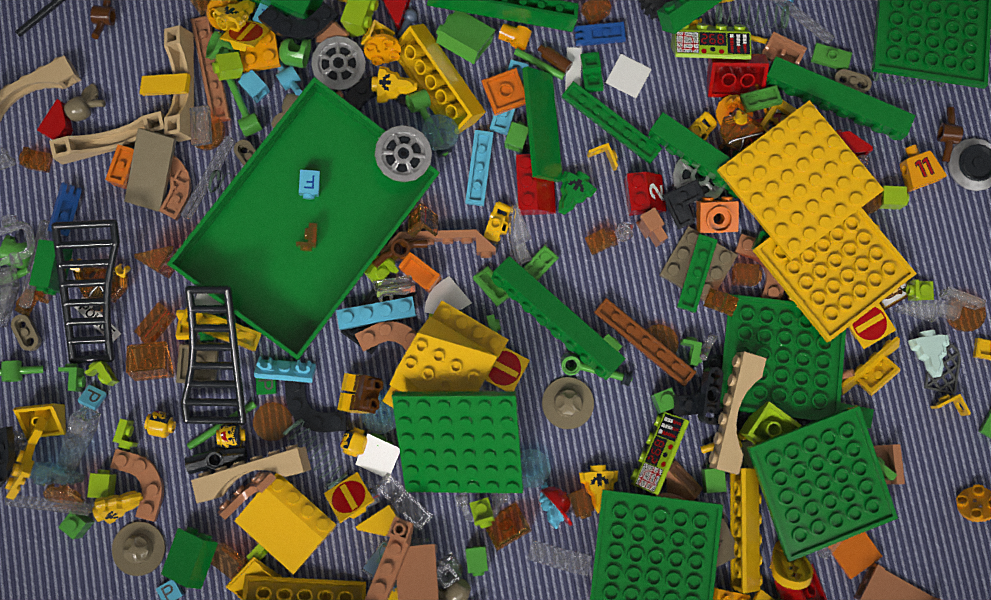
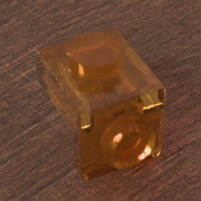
(601, 240)
(38, 296)

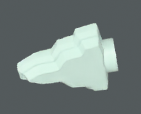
(931, 350)

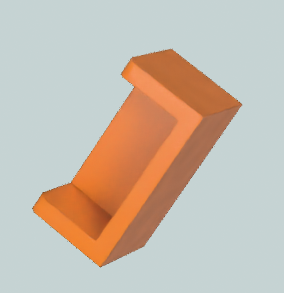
(120, 166)
(420, 272)

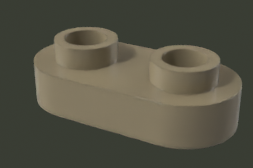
(852, 79)
(239, 146)
(25, 334)

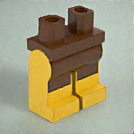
(366, 394)

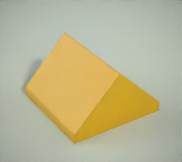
(54, 416)

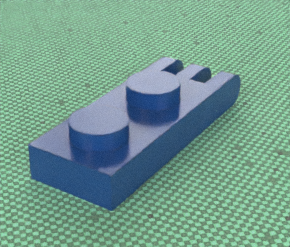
(600, 34)
(65, 206)

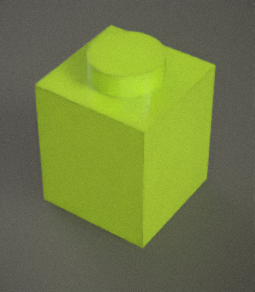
(228, 66)
(894, 197)
(101, 484)

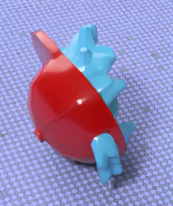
(556, 504)

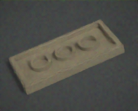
(150, 169)

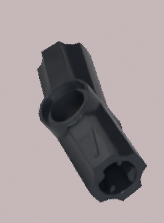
(204, 460)

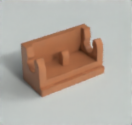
(783, 48)

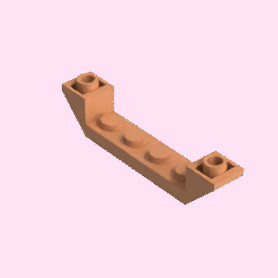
(448, 237)
(392, 560)

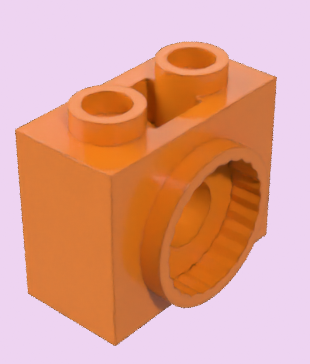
(708, 208)

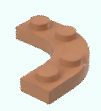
(179, 190)
(771, 287)
(385, 332)
(149, 478)
(258, 484)

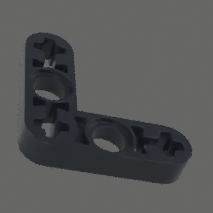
(712, 406)

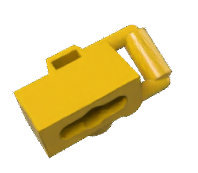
(702, 129)
(496, 223)

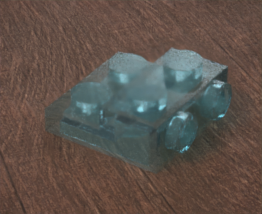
(51, 473)

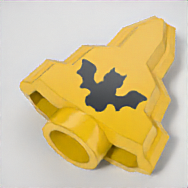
(234, 15)
(390, 85)
(596, 480)
(115, 506)

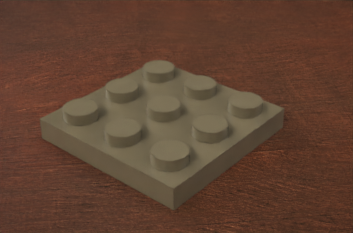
(678, 263)

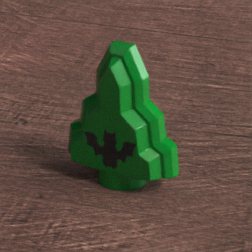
(574, 190)

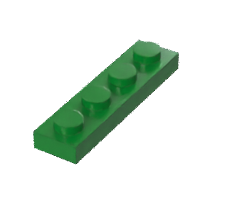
(696, 273)

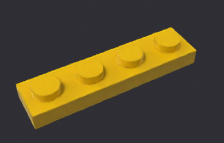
(246, 337)

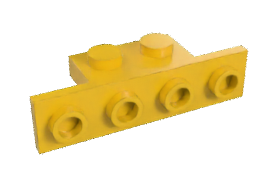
(875, 371)

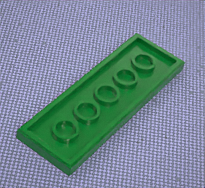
(542, 124)

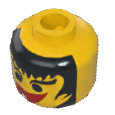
(160, 424)
(230, 436)
(354, 442)

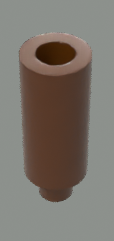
(555, 58)

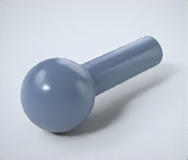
(409, 17)

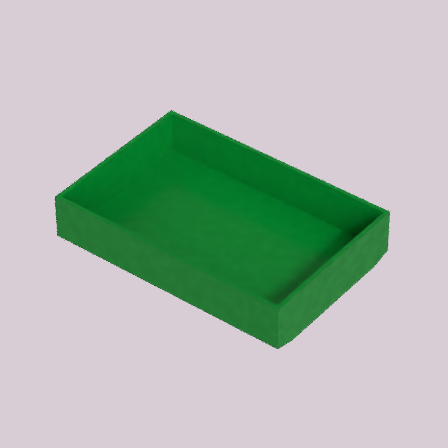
(260, 216)

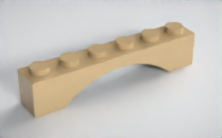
(180, 50)
(57, 74)
(80, 147)
(727, 452)
(215, 485)

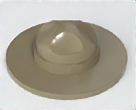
(567, 403)
(138, 548)

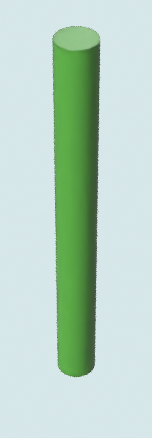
(212, 431)

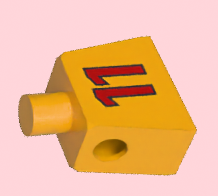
(920, 169)

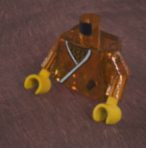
(739, 131)
(119, 283)

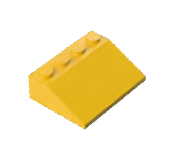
(285, 523)

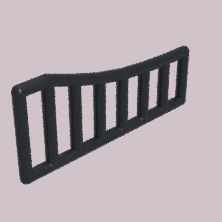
(64, 284)
(232, 346)

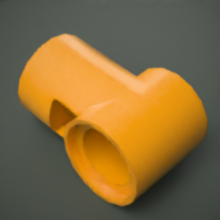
(516, 36)

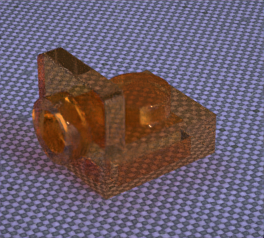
(35, 160)
(311, 235)

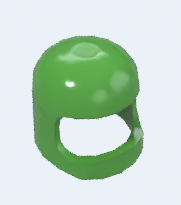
(218, 46)
(294, 54)
(9, 246)

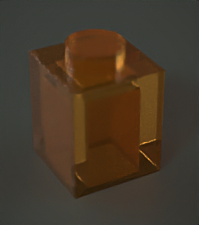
(596, 10)
(746, 274)
(721, 302)
(581, 503)

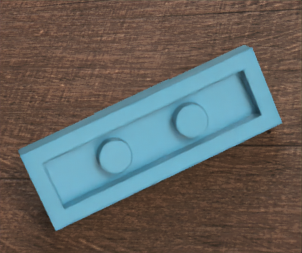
(285, 370)

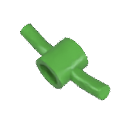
(13, 371)

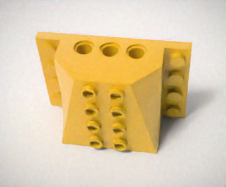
(447, 355)

